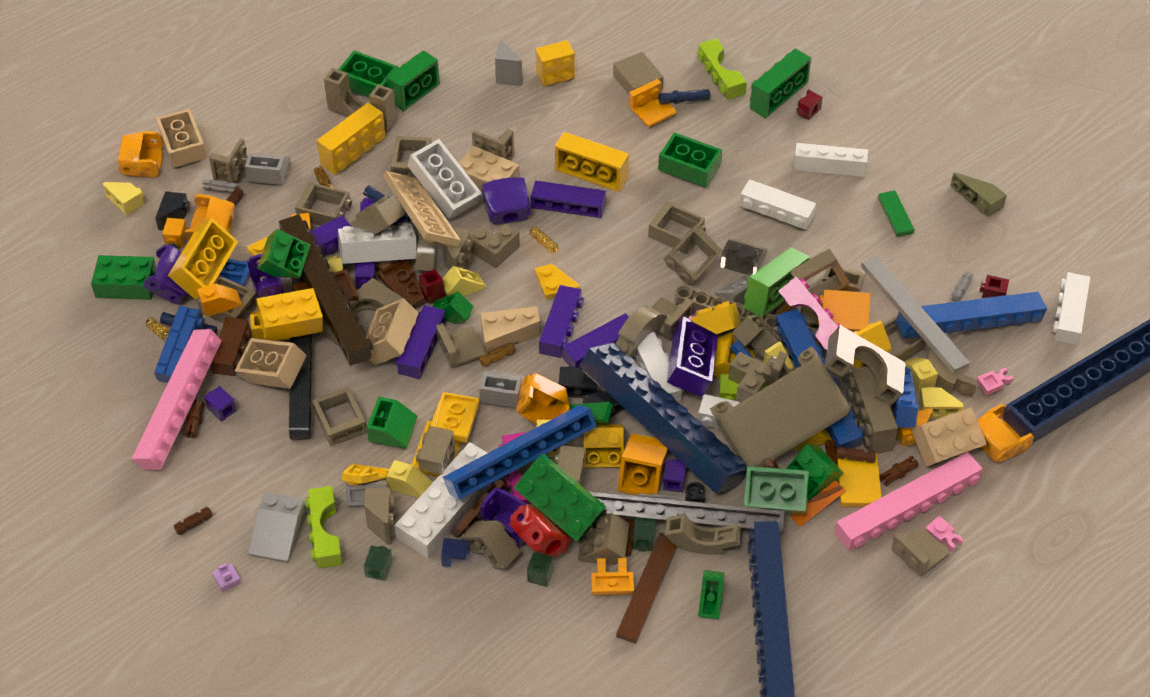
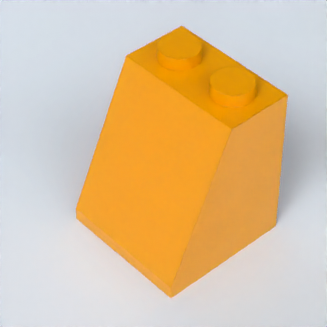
(848, 308)
(642, 465)

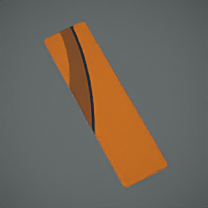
(819, 502)

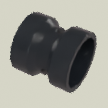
(695, 492)

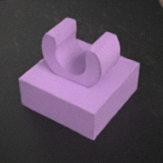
(226, 577)

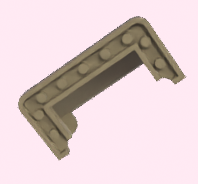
(782, 412)

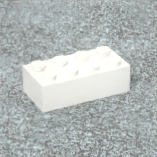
(444, 179)
(391, 243)

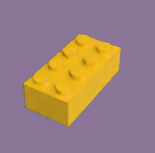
(351, 138)
(591, 161)
(203, 257)

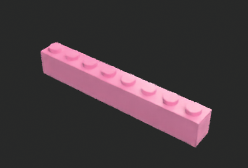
(176, 400)
(908, 501)

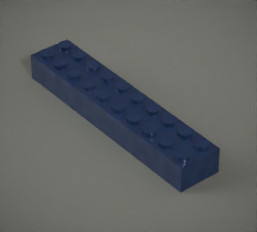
(1081, 385)
(664, 417)
(770, 611)

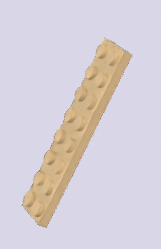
(422, 209)

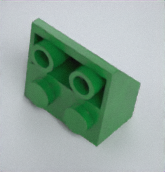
(283, 255)
(391, 423)
(820, 467)

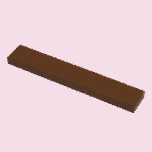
(646, 589)

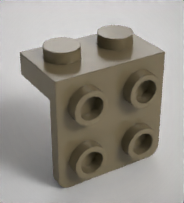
(919, 550)

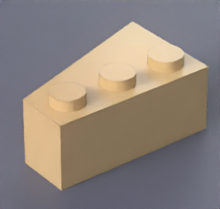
(509, 327)

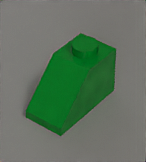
(456, 307)
(711, 594)

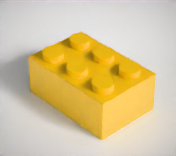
(289, 315)

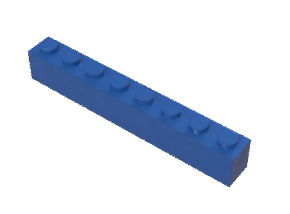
(980, 313)
(798, 339)
(519, 452)

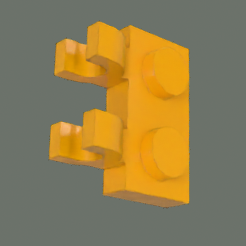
(612, 582)

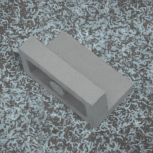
(356, 493)

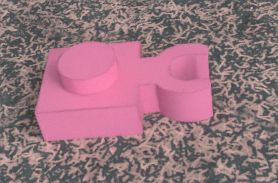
(993, 382)
(944, 533)

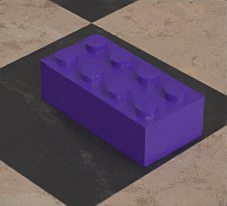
(692, 357)

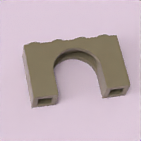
(343, 101)
(371, 297)
(888, 370)

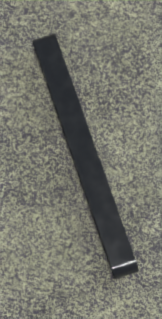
(301, 389)

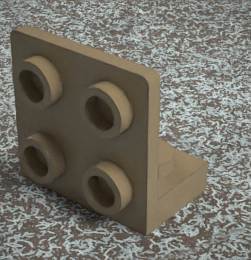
(502, 147)
(229, 168)
(674, 315)
(460, 345)

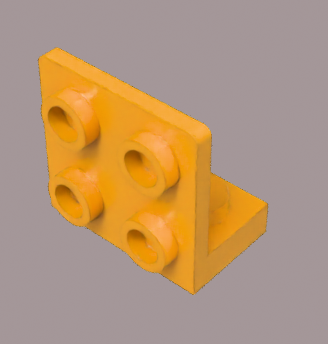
(646, 106)

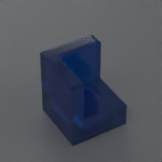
(453, 550)

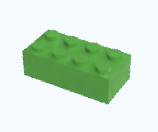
(764, 285)

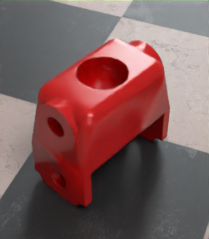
(549, 537)

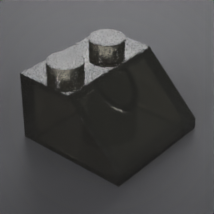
(742, 257)

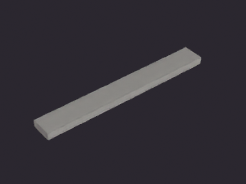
(915, 315)

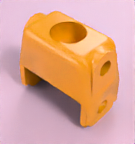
(141, 155)
(209, 206)
(541, 399)
(1000, 437)

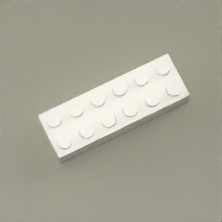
(436, 511)

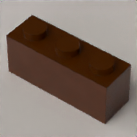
(234, 342)

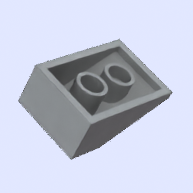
(277, 527)

